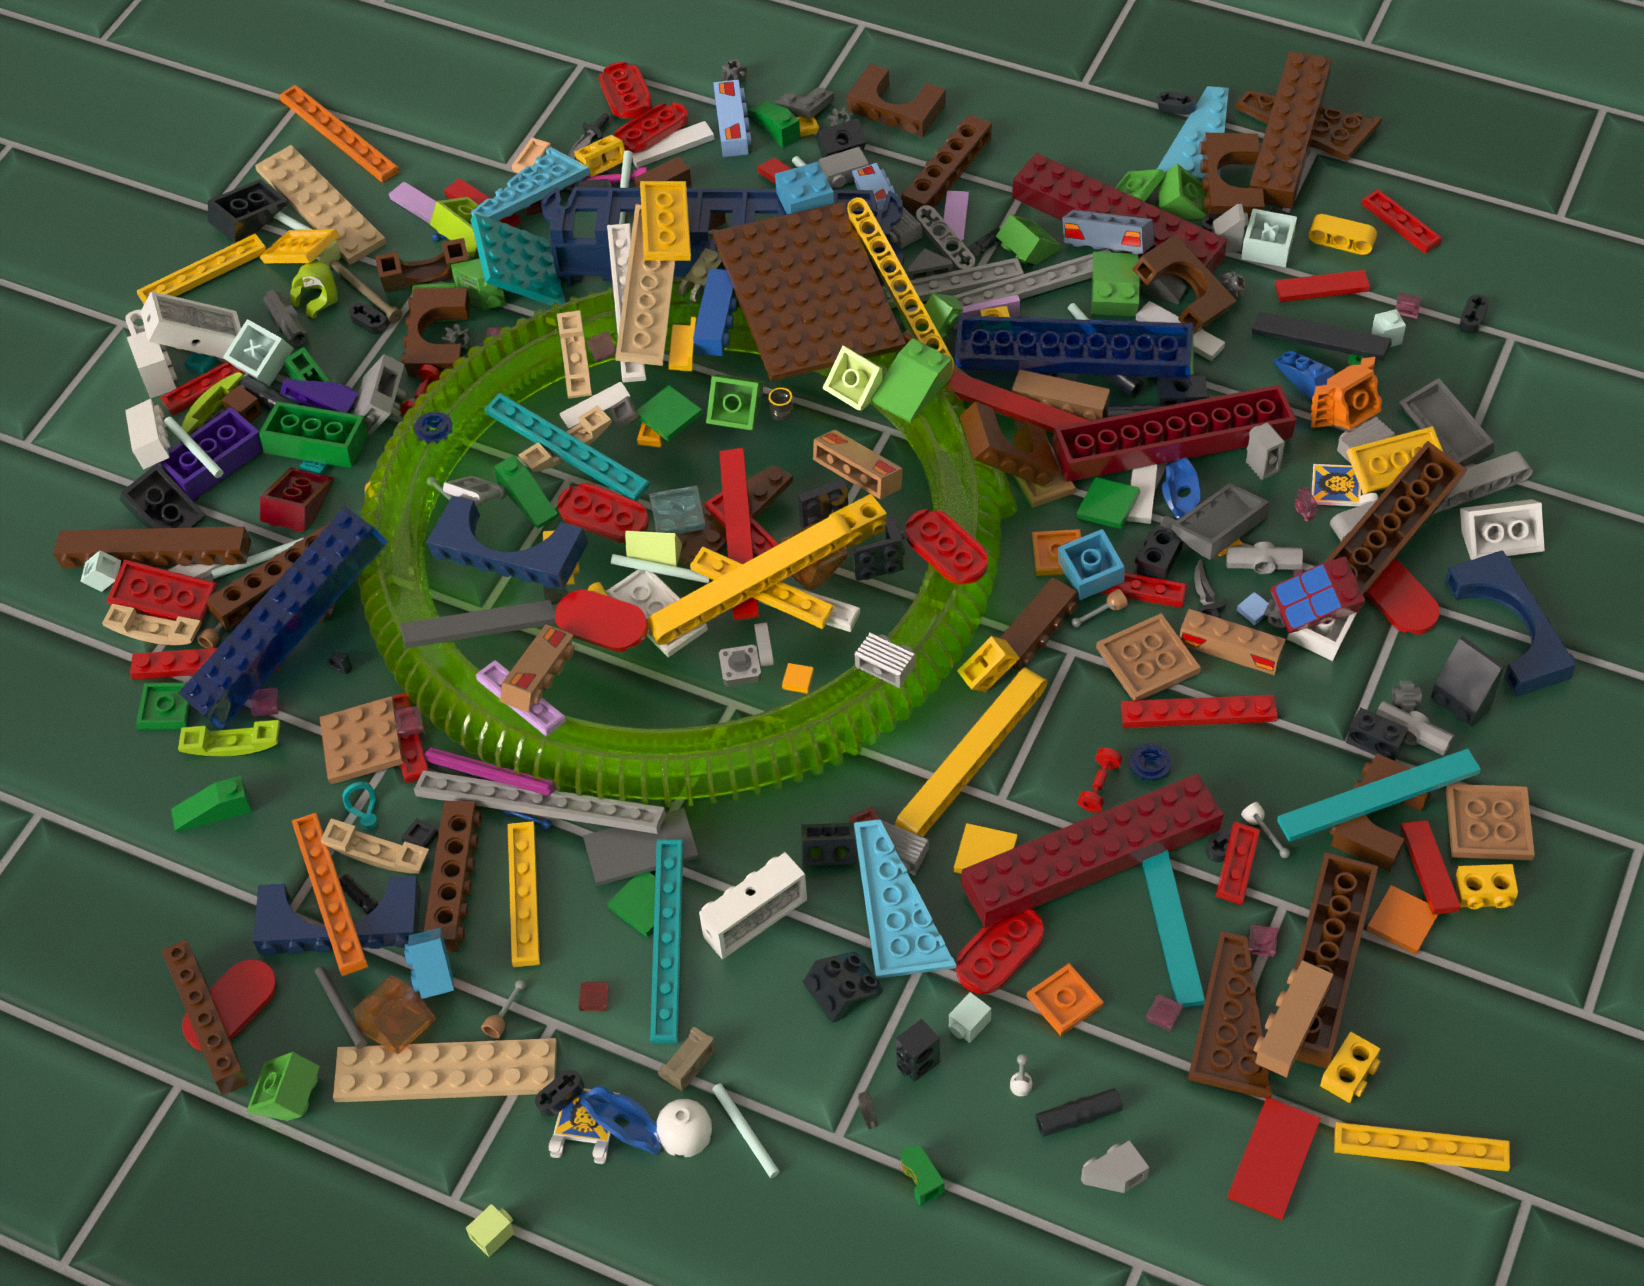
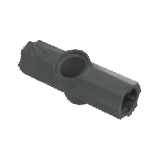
(285, 318)

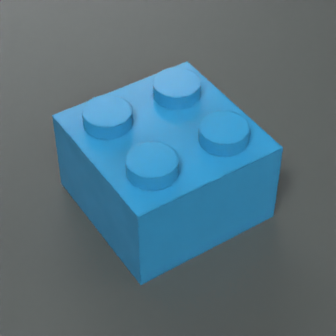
(803, 188)
(1091, 564)
(430, 962)

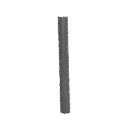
(340, 1007)

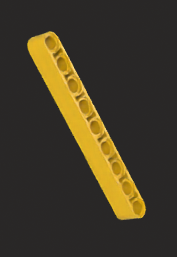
(896, 278)
(749, 579)
(971, 753)

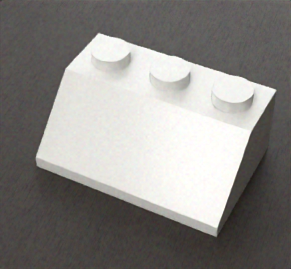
(1503, 526)

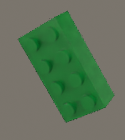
(313, 434)

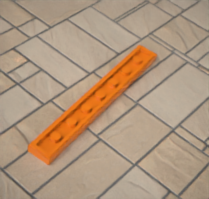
(339, 133)
(329, 895)

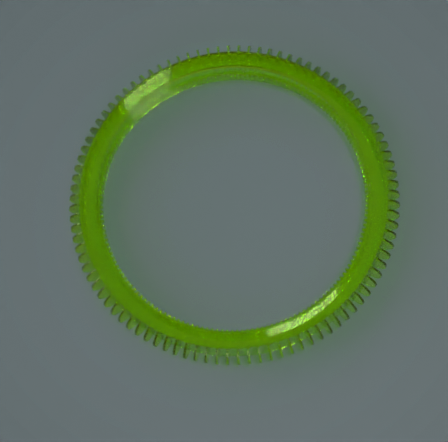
(642, 760)

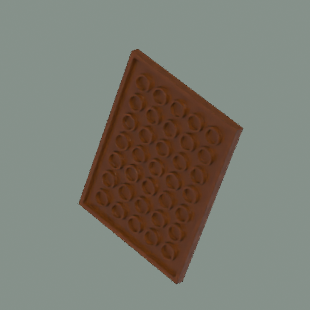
(807, 290)

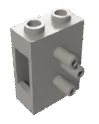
(379, 392)

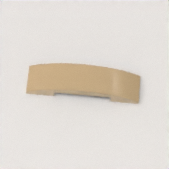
(574, 354)
(590, 427)
(149, 628)
(373, 850)

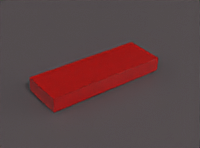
(1237, 863)

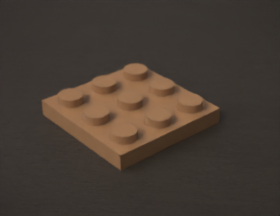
(1148, 657)
(361, 740)
(1489, 822)

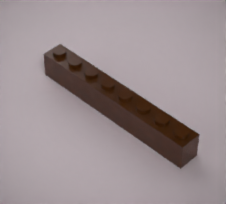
(155, 546)

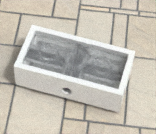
(189, 324)
(753, 905)

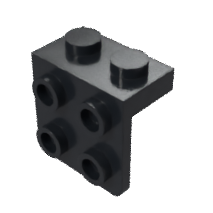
(882, 556)
(839, 982)

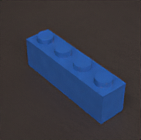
(715, 314)

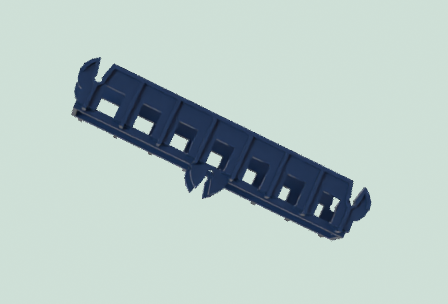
(592, 255)

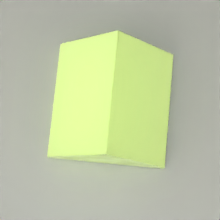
(853, 379)
(653, 547)

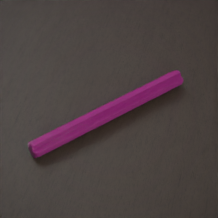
(489, 771)

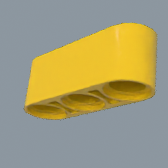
(1342, 234)

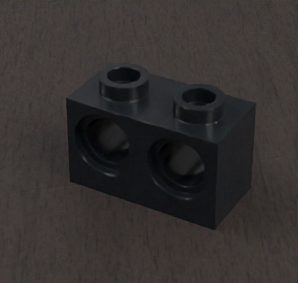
(1159, 554)
(1377, 734)
(828, 844)
(917, 1050)

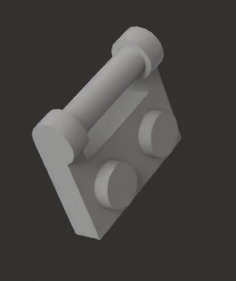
(475, 489)

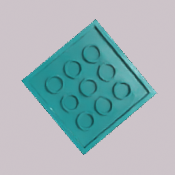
(517, 260)

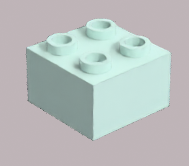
(1269, 238)
(258, 352)

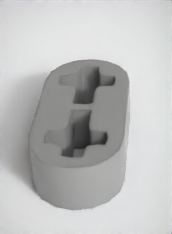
(763, 644)

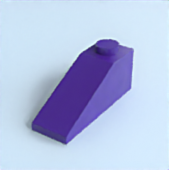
(321, 395)

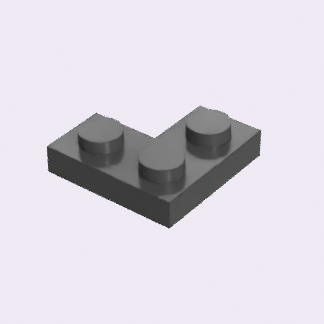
(808, 105)

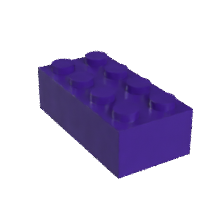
(226, 440)

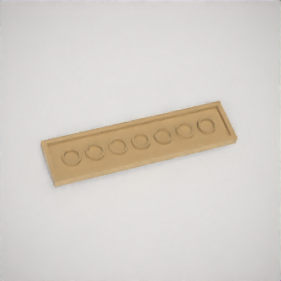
(320, 203)
(644, 304)
(445, 1070)

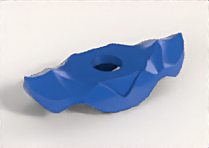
(1180, 476)
(606, 1106)

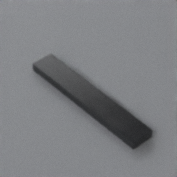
(1321, 336)

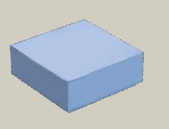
(1253, 608)

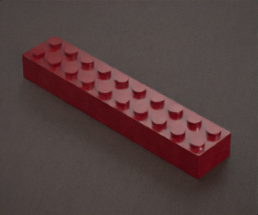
(1060, 190)
(1169, 432)
(1091, 850)

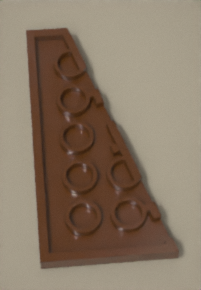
(1334, 133)
(762, 491)
(1230, 1024)

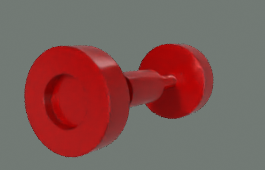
(427, 374)
(1090, 800)

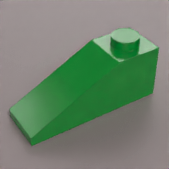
(776, 122)
(303, 367)
(524, 491)
(215, 803)

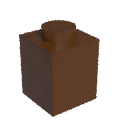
(243, 403)

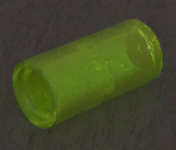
(1007, 502)

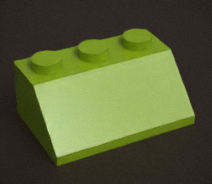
(453, 221)

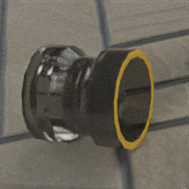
(781, 404)

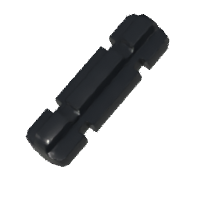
(984, 243)
(357, 893)

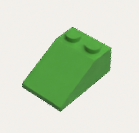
(1114, 284)
(913, 380)

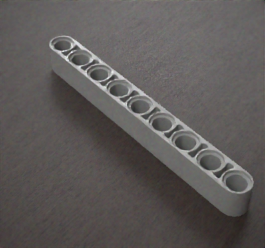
(1476, 483)

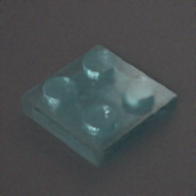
(677, 510)

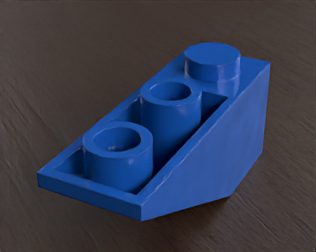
(1303, 372)

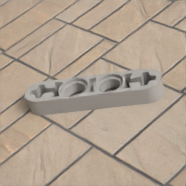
(946, 239)

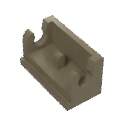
(688, 1059)

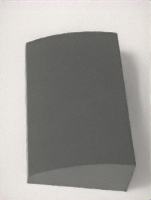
(1454, 426)
(1221, 520)
(627, 853)

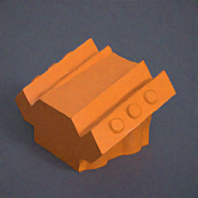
(1347, 397)

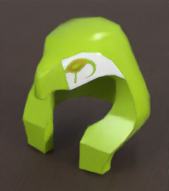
(318, 276)

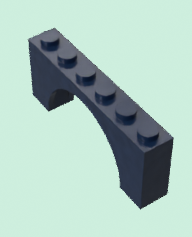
(546, 563)
(1497, 580)
(389, 924)

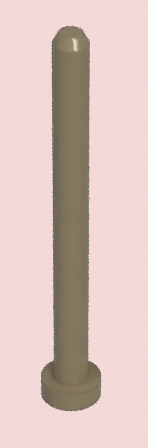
(393, 314)

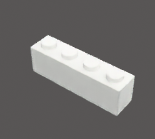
(148, 433)

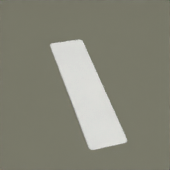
(603, 399)

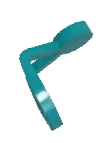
(368, 820)

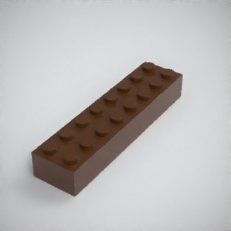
(1291, 128)
(1399, 514)
(1333, 944)

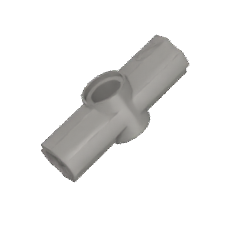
(1264, 557)
(1419, 730)

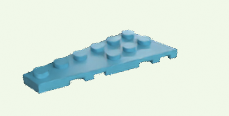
(1209, 118)
(533, 184)
(898, 921)

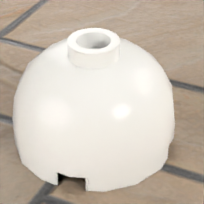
(684, 1127)

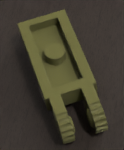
(698, 274)

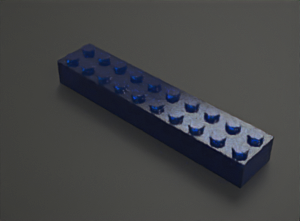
(1074, 346)
(283, 617)

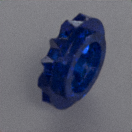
(433, 419)
(1151, 753)

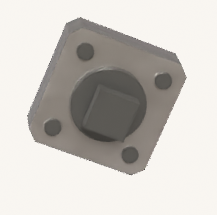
(740, 665)

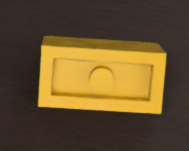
(682, 347)

